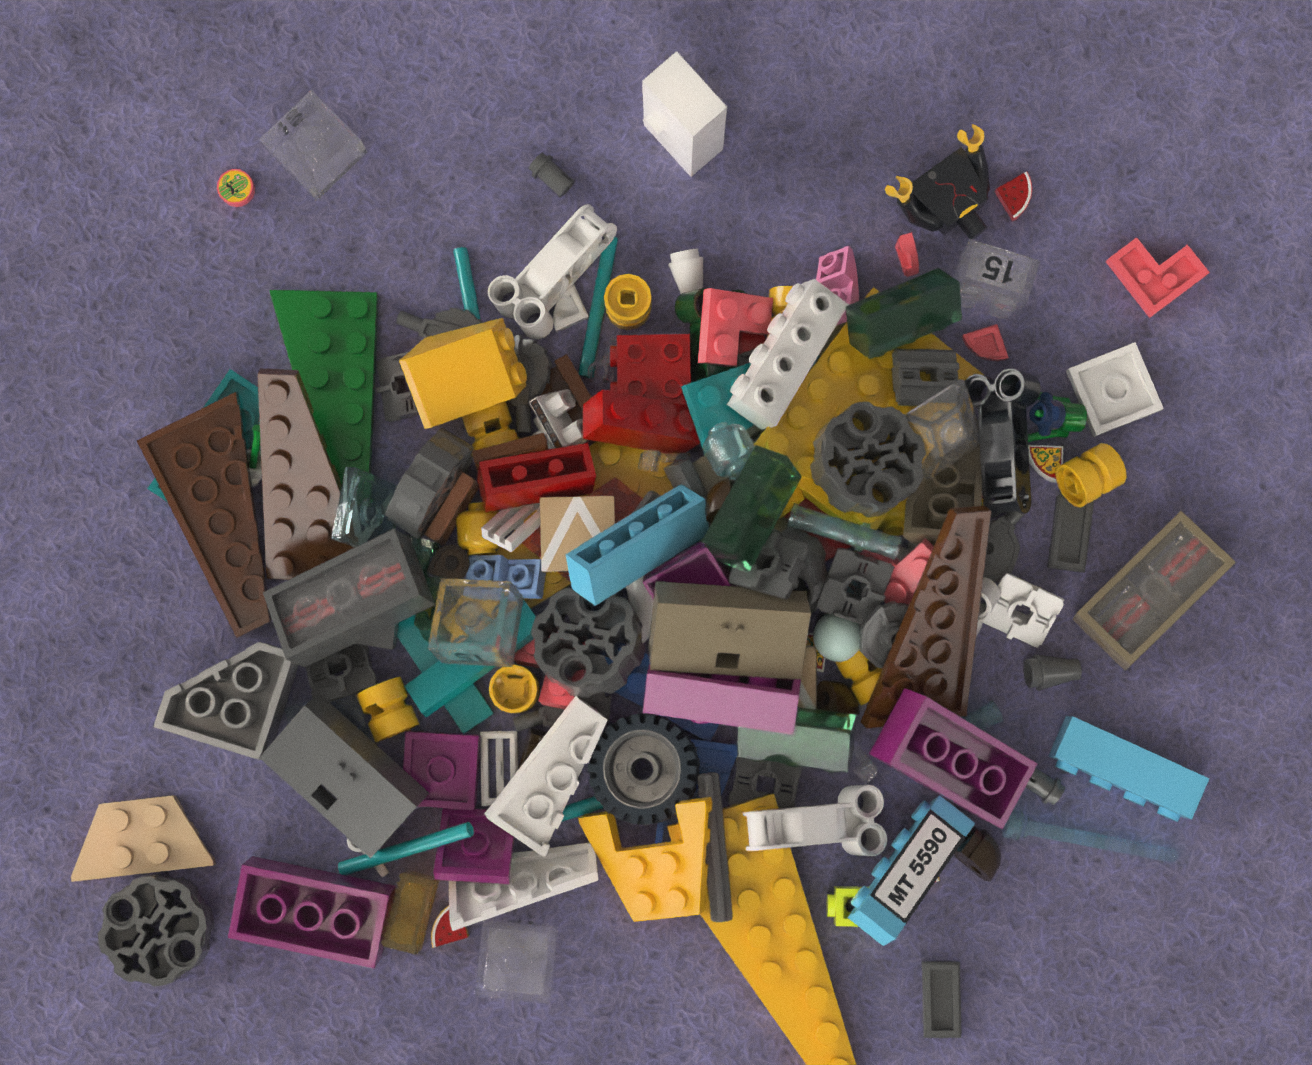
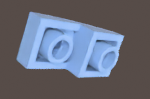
(523, 573)

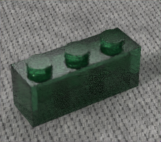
(904, 313)
(752, 508)
(818, 741)

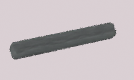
(716, 853)

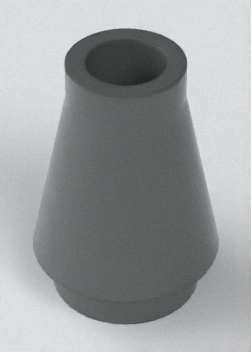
(1049, 671)

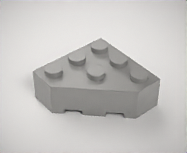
(233, 702)

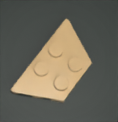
(140, 839)

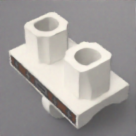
(554, 420)

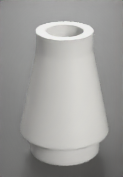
(687, 270)

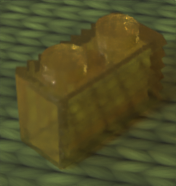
(410, 912)

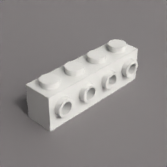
(786, 354)

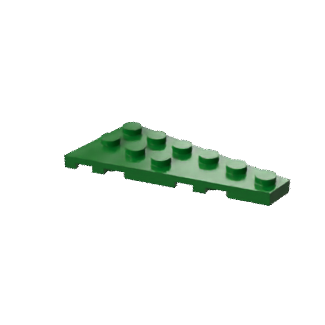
(334, 348)

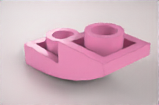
(839, 274)

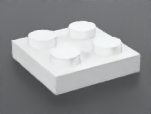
(1114, 389)

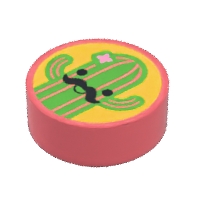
(236, 187)

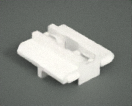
(1030, 627)

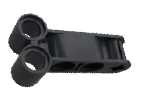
(1004, 438)

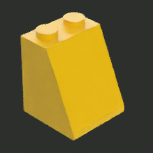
(463, 372)

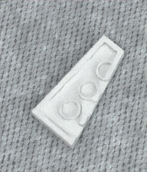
(540, 789)
(530, 881)

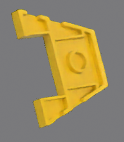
(657, 877)

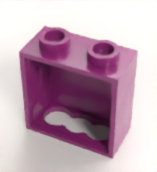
(690, 566)

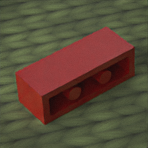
(639, 422)
(528, 476)

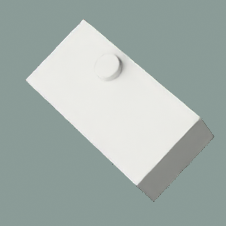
(684, 114)

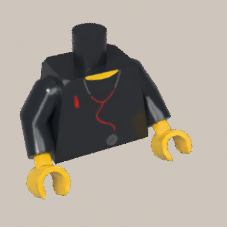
(949, 191)

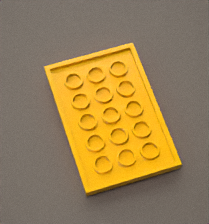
(832, 385)

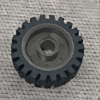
(615, 762)

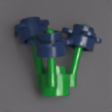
(1055, 414)

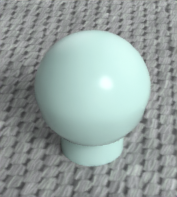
(836, 637)

